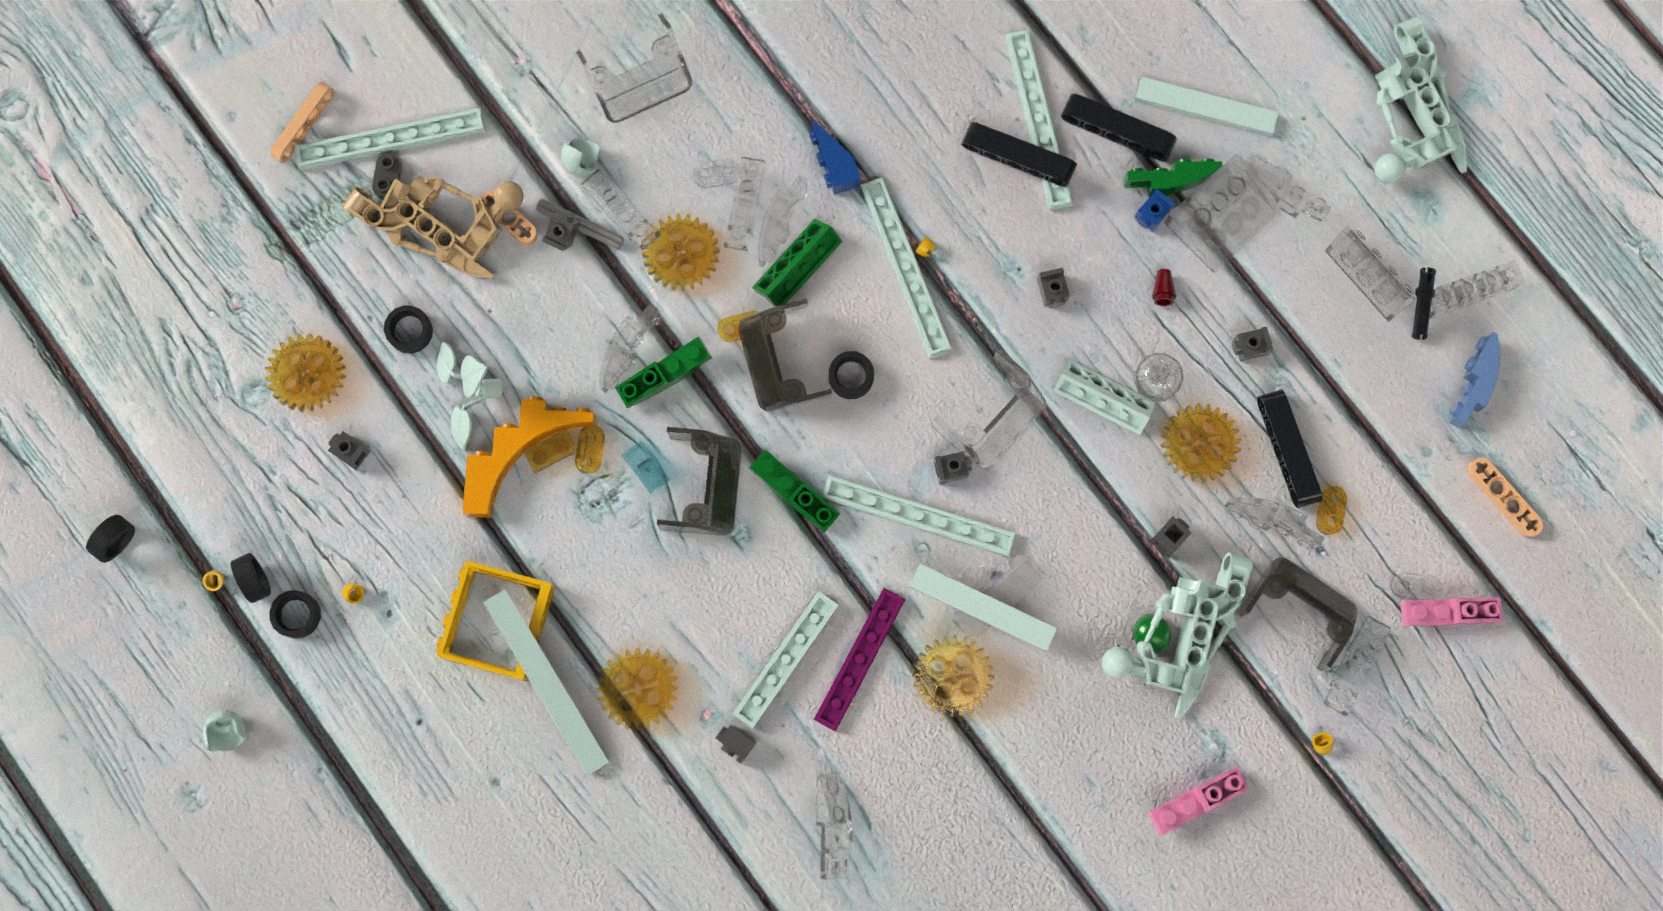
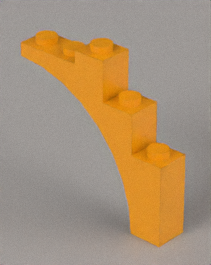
(536, 423)

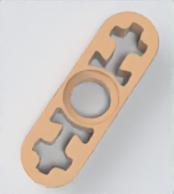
(526, 225)

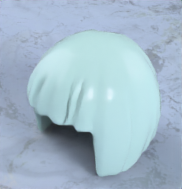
(580, 157)
(224, 731)

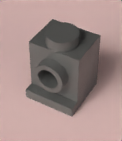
(569, 225)
(1050, 296)
(1261, 340)
(353, 455)
(945, 473)
(1180, 531)
(735, 743)

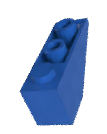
(838, 163)

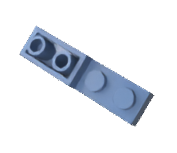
(1482, 377)

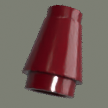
(1164, 289)

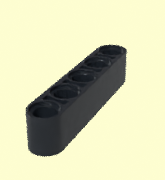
(1119, 127)
(1019, 154)
(1289, 448)

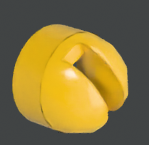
(924, 247)
(210, 578)
(352, 596)
(1323, 743)

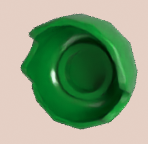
(1160, 637)

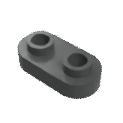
(385, 174)

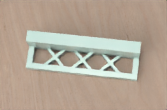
(1103, 398)

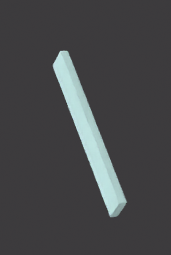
(1035, 108)
(390, 139)
(906, 268)
(919, 516)
(545, 682)

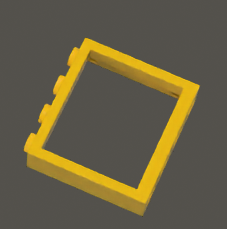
(459, 599)

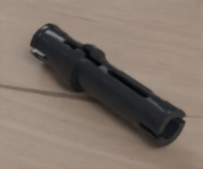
(1423, 304)

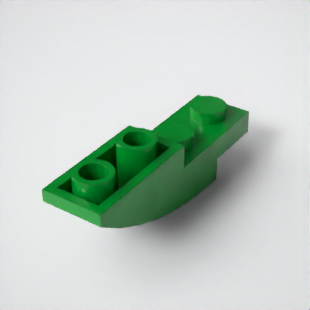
(1181, 177)
(664, 373)
(794, 491)

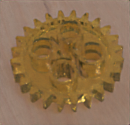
(700, 260)
(283, 372)
(1208, 463)
(632, 667)
(959, 698)

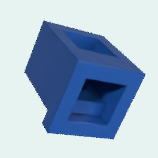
(1159, 203)

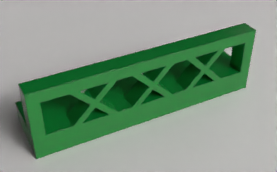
(800, 265)

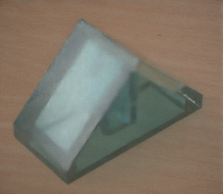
(645, 467)

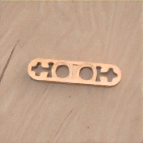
(302, 122)
(1501, 500)

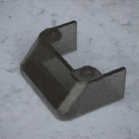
(762, 362)
(722, 483)
(1286, 576)

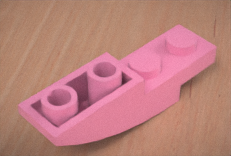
(1451, 611)
(1198, 800)

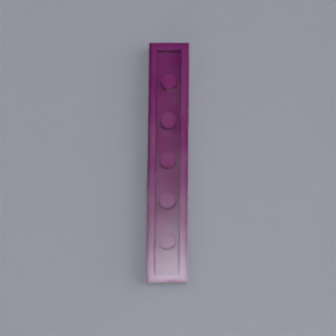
(859, 659)

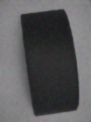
(399, 313)
(851, 356)
(110, 538)
(250, 578)
(281, 601)

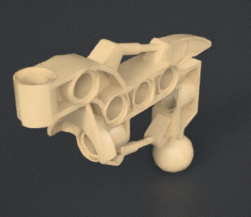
(421, 194)

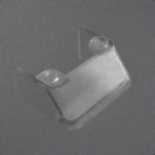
(644, 85)
(991, 444)

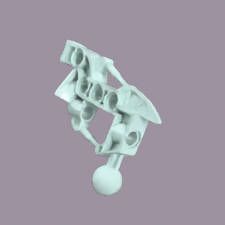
(1412, 81)
(1186, 599)

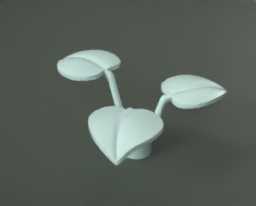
(473, 384)

